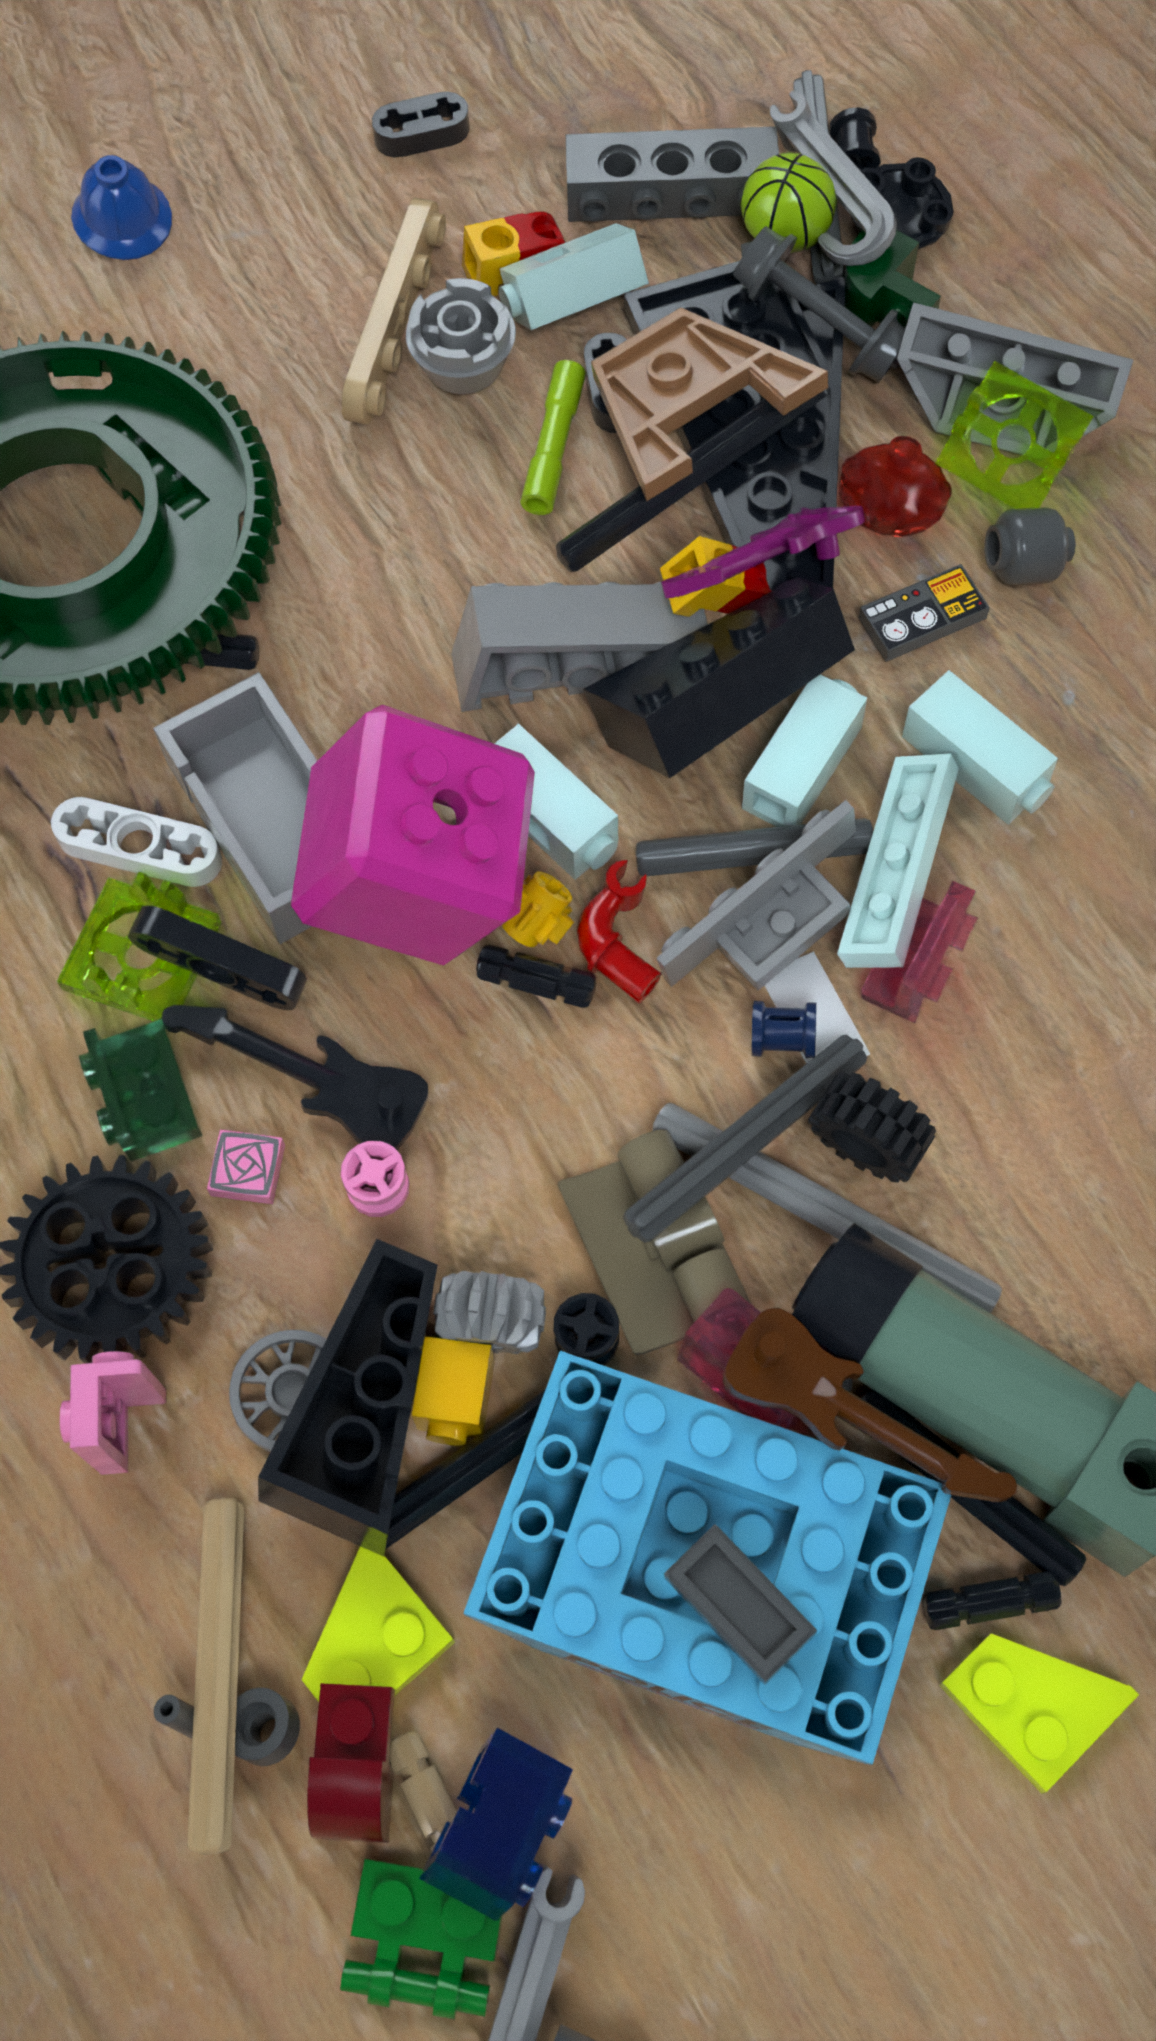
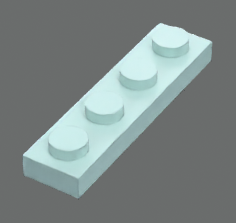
(898, 862)

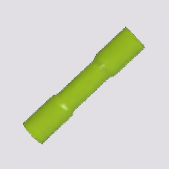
(546, 465)

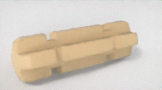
(421, 1784)

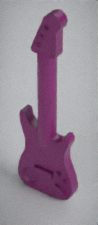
(792, 533)

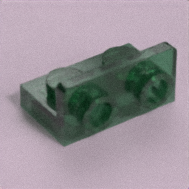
(141, 1090)

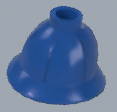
(120, 211)

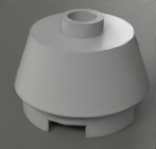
(460, 336)

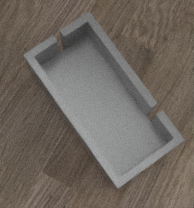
(249, 787)

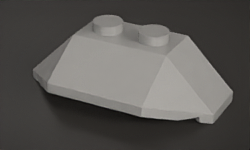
(951, 354)

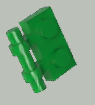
(407, 1911)

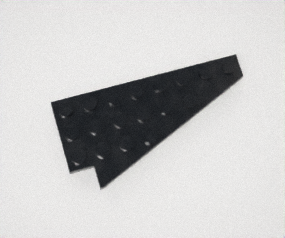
(798, 461)

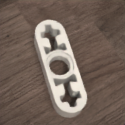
(120, 821)

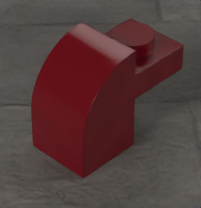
(350, 1765)

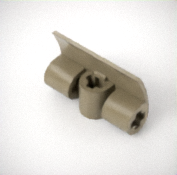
(658, 1283)

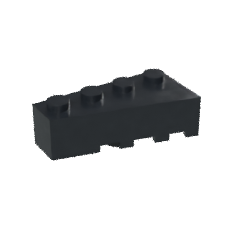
(720, 676)
(351, 1420)

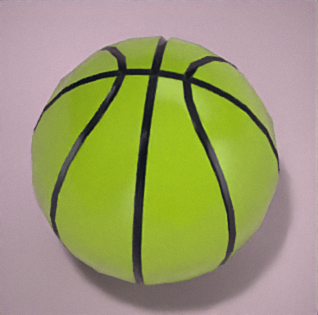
(789, 197)

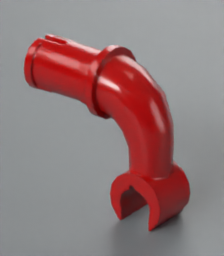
(604, 947)

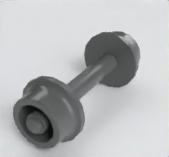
(765, 262)

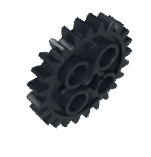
(107, 1314)

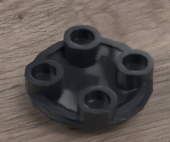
(916, 198)

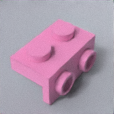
(98, 1408)

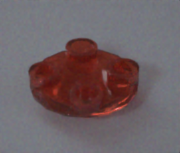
(896, 487)

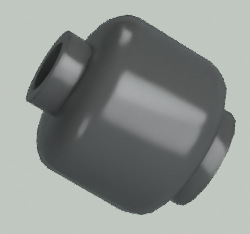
(1029, 546)

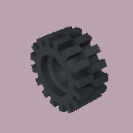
(872, 1127)

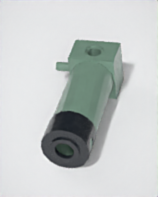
(992, 1393)

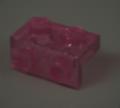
(924, 972)

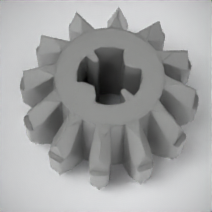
(490, 1311)

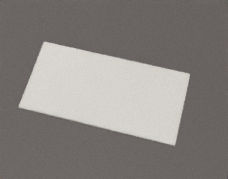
(807, 982)

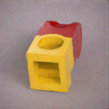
(504, 242)
(720, 597)

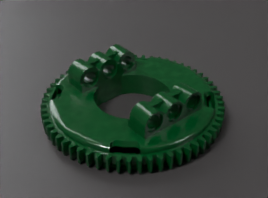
(190, 472)

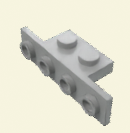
(773, 913)

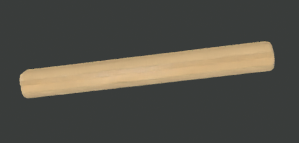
(216, 1678)

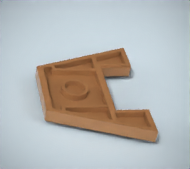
(679, 373)

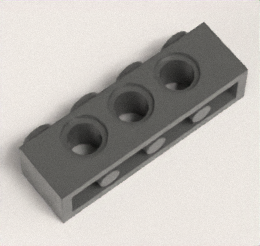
(663, 172)

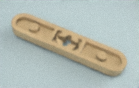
(380, 341)

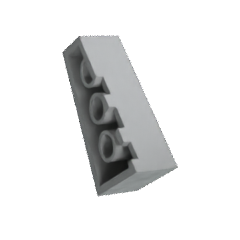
(558, 636)

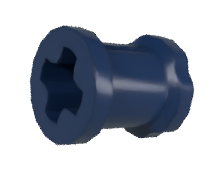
(784, 1029)

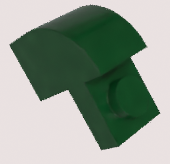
(887, 283)

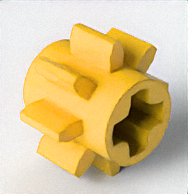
(542, 911)

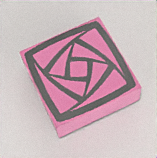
(246, 1167)

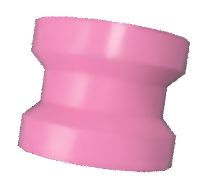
(370, 1165)

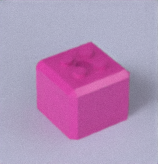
(381, 858)

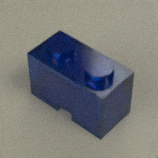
(492, 1845)

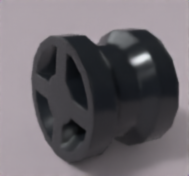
(588, 1317)

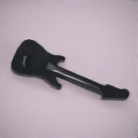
(364, 1098)

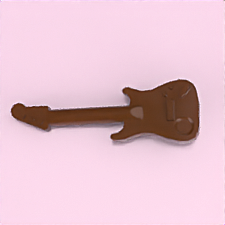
(788, 1370)

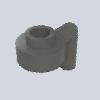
(253, 1711)

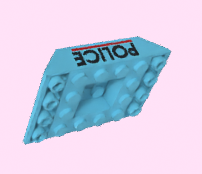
(633, 1478)

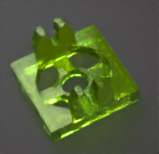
(1003, 384)
(90, 981)

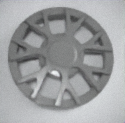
(280, 1387)

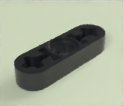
(217, 957)

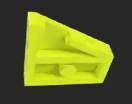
(375, 1631)
(1035, 1705)

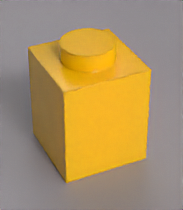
(453, 1390)

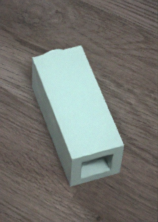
(573, 276)
(804, 752)
(993, 754)
(565, 813)

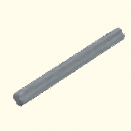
(826, 1208)

